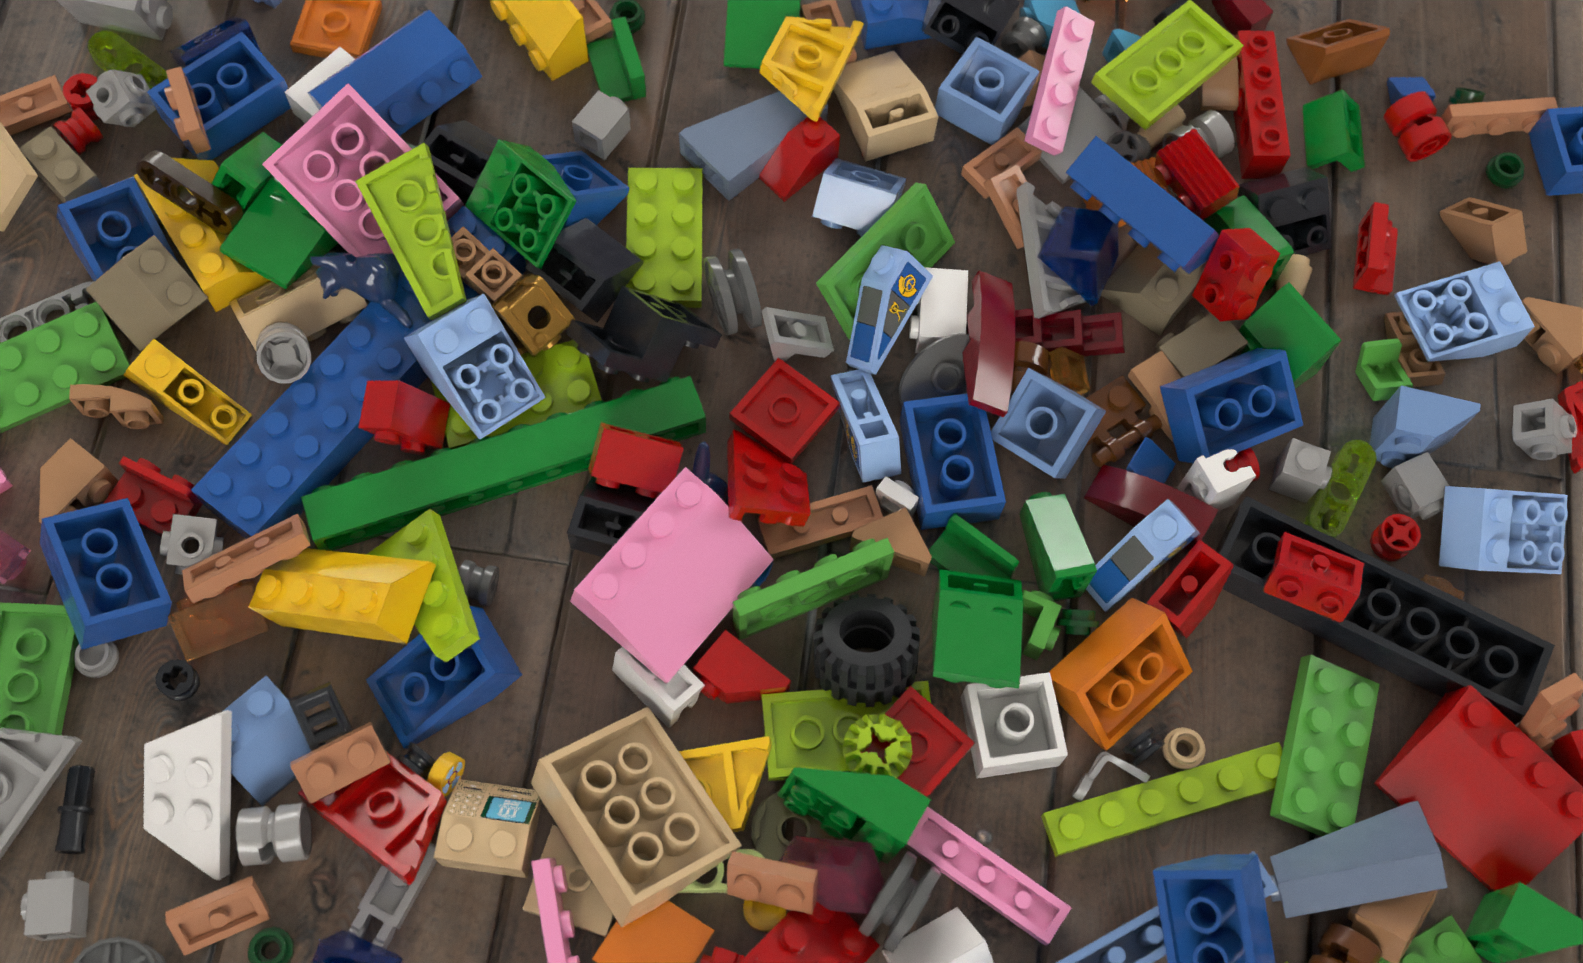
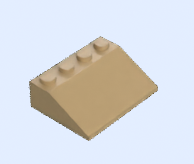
(633, 814)

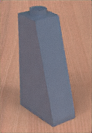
(740, 141)
(1360, 864)

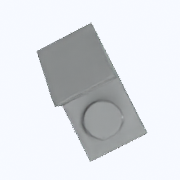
(796, 334)

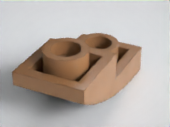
(1221, 89)
(483, 269)
(1411, 356)
(1148, 378)
(126, 406)

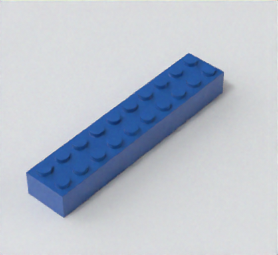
(316, 421)

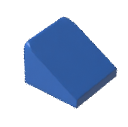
(1402, 86)
(1151, 462)

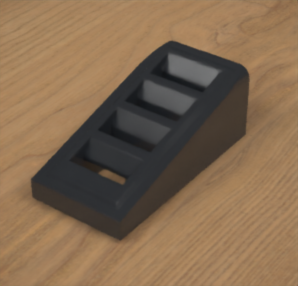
(312, 699)

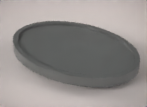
(936, 370)

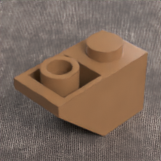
(1556, 332)
(72, 481)

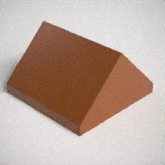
(1337, 48)

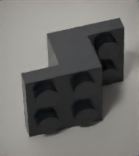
(642, 336)

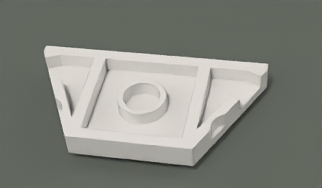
(191, 792)

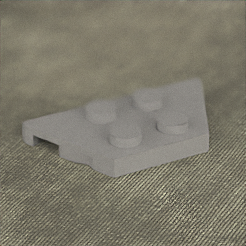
(1048, 290)
(27, 771)

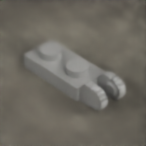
(390, 900)

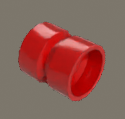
(1416, 125)

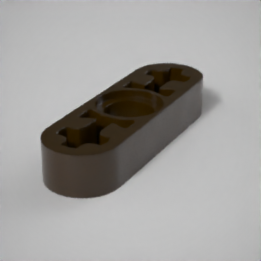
(171, 180)

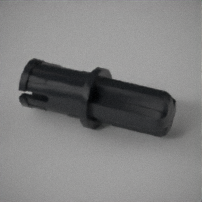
(75, 810)

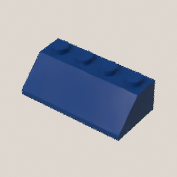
(406, 73)
(1142, 205)
(1214, 910)

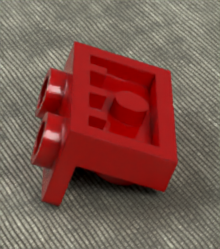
(1375, 251)
(154, 495)
(1314, 577)

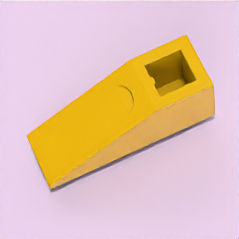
(186, 392)

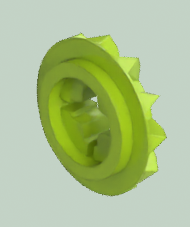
(886, 729)

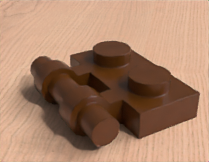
(1121, 407)

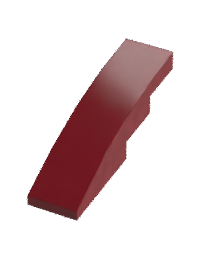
(1069, 329)
(991, 347)

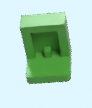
(1380, 368)
(1044, 632)

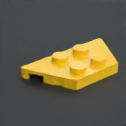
(809, 60)
(730, 775)

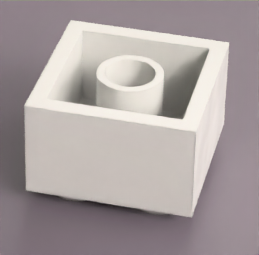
(1014, 726)

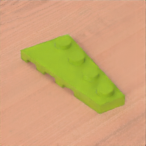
(414, 222)
(445, 612)

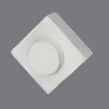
(896, 496)

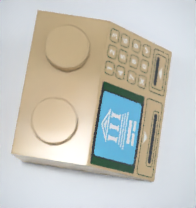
(489, 828)

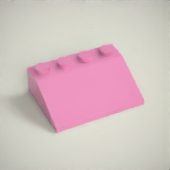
(327, 158)
(672, 576)

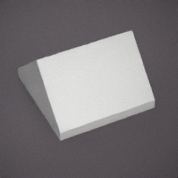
(943, 940)

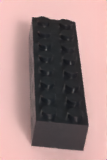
(1395, 619)

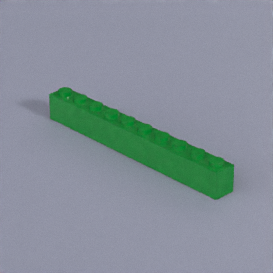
(494, 465)

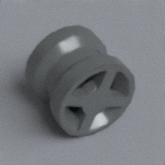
(1026, 36)
(1122, 143)
(479, 582)

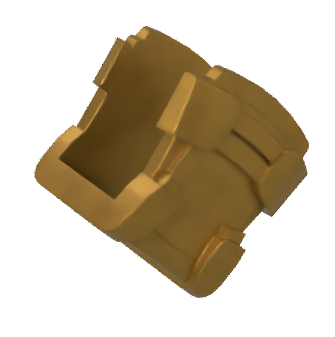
(514, 308)

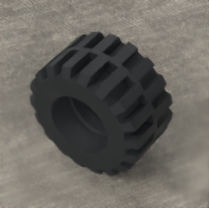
(864, 675)

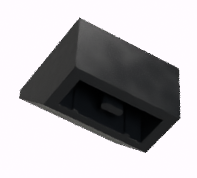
(960, 21)
(460, 155)
(1295, 206)
(588, 268)
(604, 516)

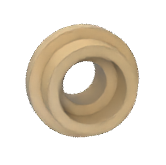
(1191, 740)

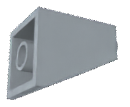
(135, 17)

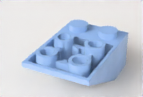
(1466, 314)
(475, 365)
(1503, 530)

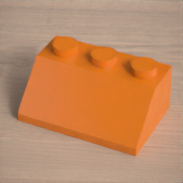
(1120, 672)

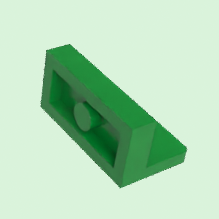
(618, 64)
(1333, 131)
(970, 551)

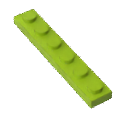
(1163, 800)

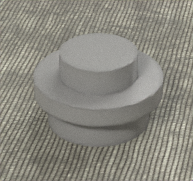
(96, 660)

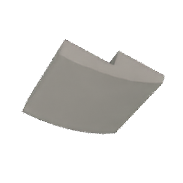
(1085, 123)

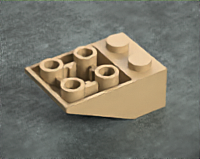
(885, 105)

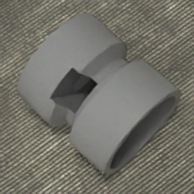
(1213, 130)
(283, 352)
(271, 834)

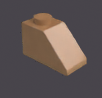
(1486, 230)
(1392, 922)

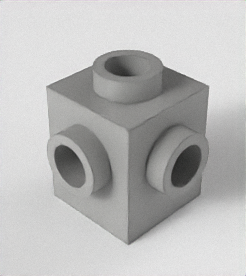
(121, 98)
(1543, 429)
(185, 529)

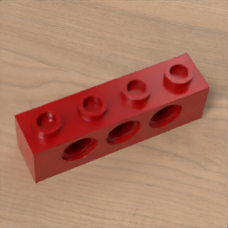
(1260, 110)

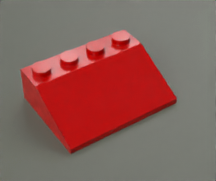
(1486, 791)

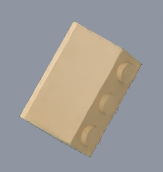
(298, 305)

